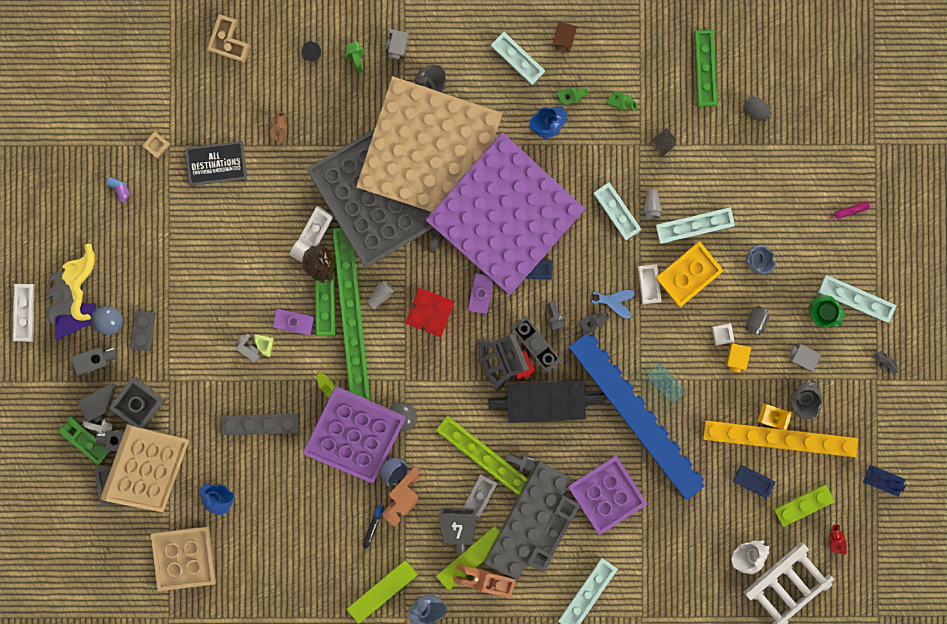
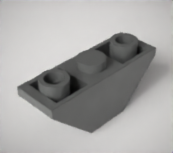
(536, 344)

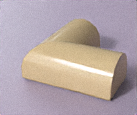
(222, 42)

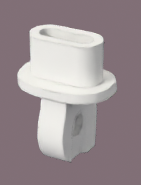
(100, 428)

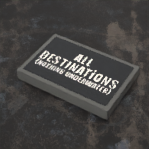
(216, 163)

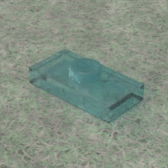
(666, 383)

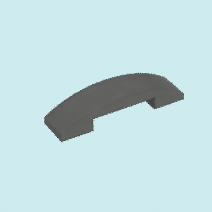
(553, 533)

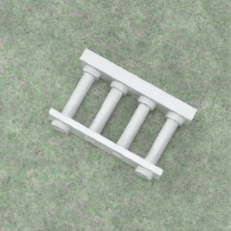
(784, 566)

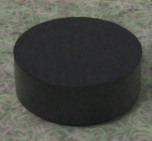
(311, 51)

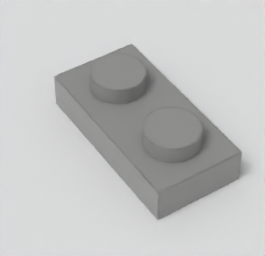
(480, 494)

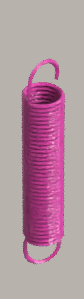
(852, 210)

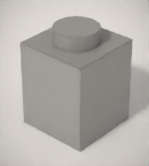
(804, 357)

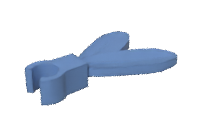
(613, 301)

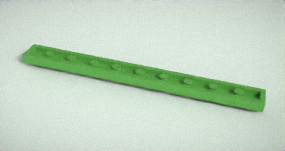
(351, 315)

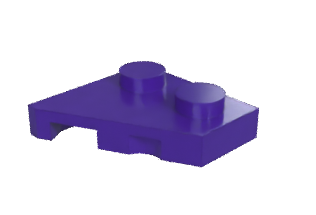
(68, 324)

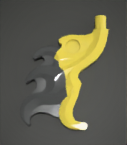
(67, 287)

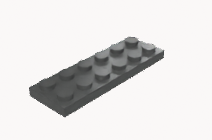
(527, 520)

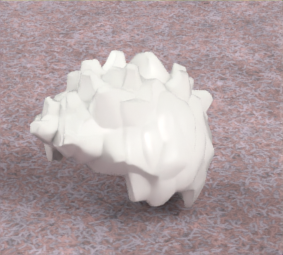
(750, 557)

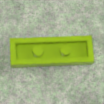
(804, 505)

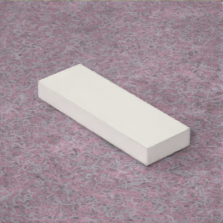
(23, 312)

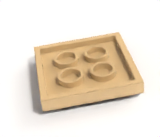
(183, 558)

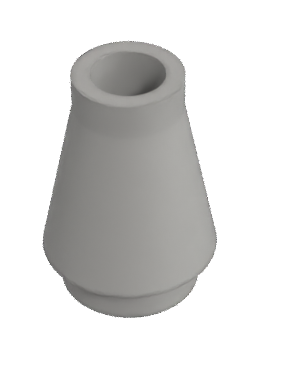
(652, 205)
(381, 294)

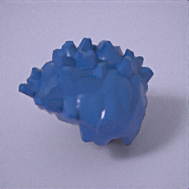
(548, 121)
(216, 498)

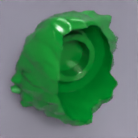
(826, 311)

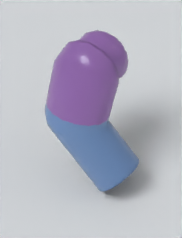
(121, 189)

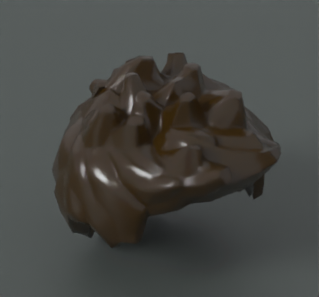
(319, 263)

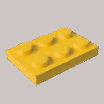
(689, 274)

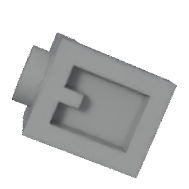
(250, 351)

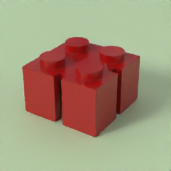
(430, 312)

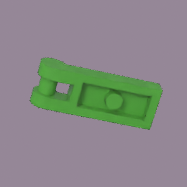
(84, 441)

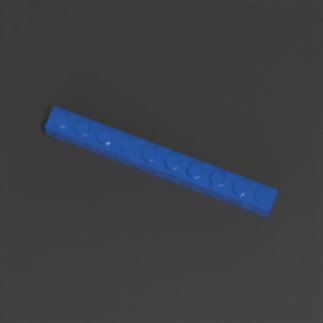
(636, 416)

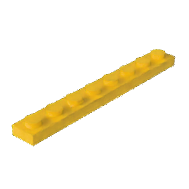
(780, 438)

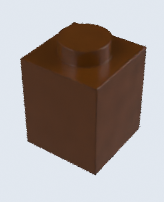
(564, 37)

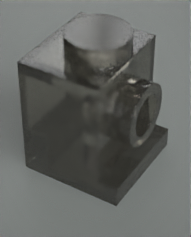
(663, 142)

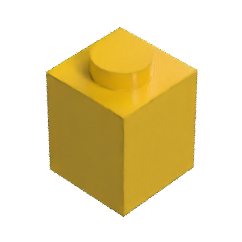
(737, 357)

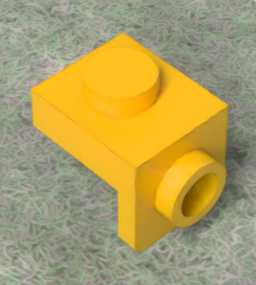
(774, 417)

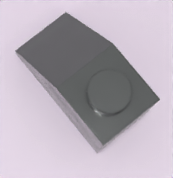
(97, 404)

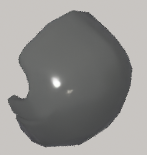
(408, 411)

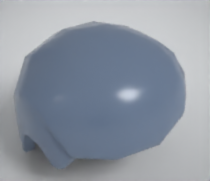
(760, 260)
(107, 320)
(393, 471)

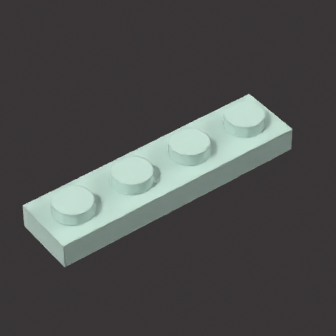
(695, 225)
(857, 299)
(588, 593)

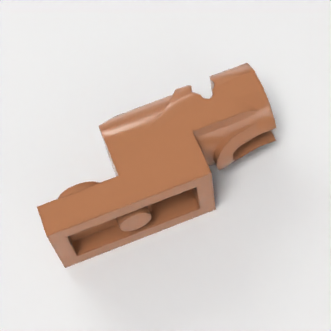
(404, 498)
(485, 581)

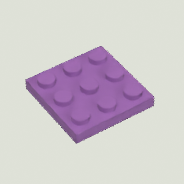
(607, 495)

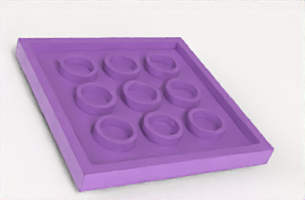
(354, 434)

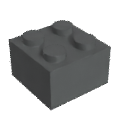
(137, 403)

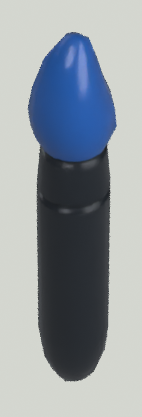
(373, 525)

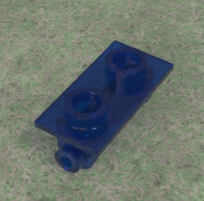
(884, 481)

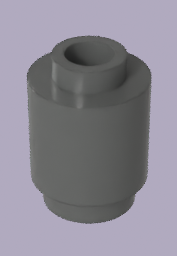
(757, 108)
(757, 320)

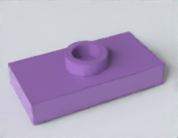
(480, 294)
(293, 322)

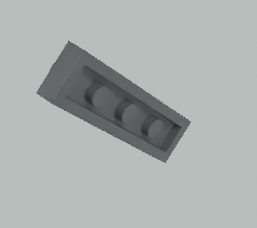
(260, 424)

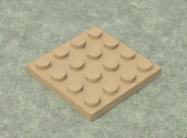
(144, 468)

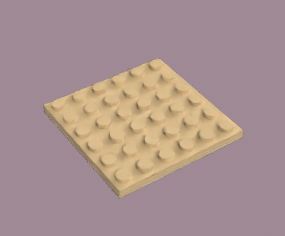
(424, 144)

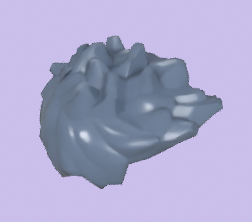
(427, 610)

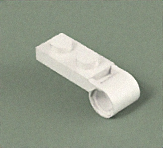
(312, 232)

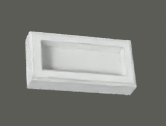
(648, 284)

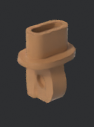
(279, 127)

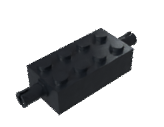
(546, 401)

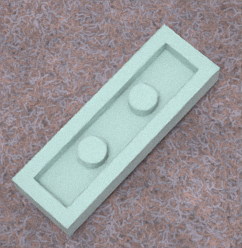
(517, 58)
(617, 211)

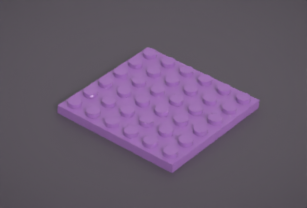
(505, 213)

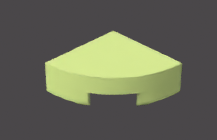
(264, 344)

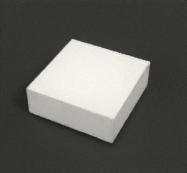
(722, 334)

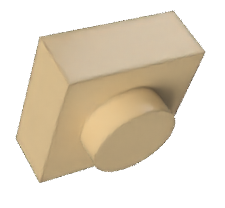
(156, 145)

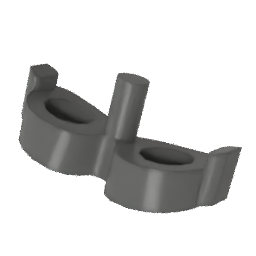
(883, 357)

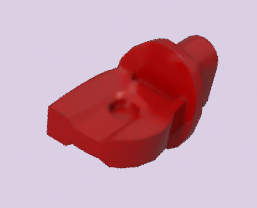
(838, 540)

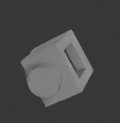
(397, 44)

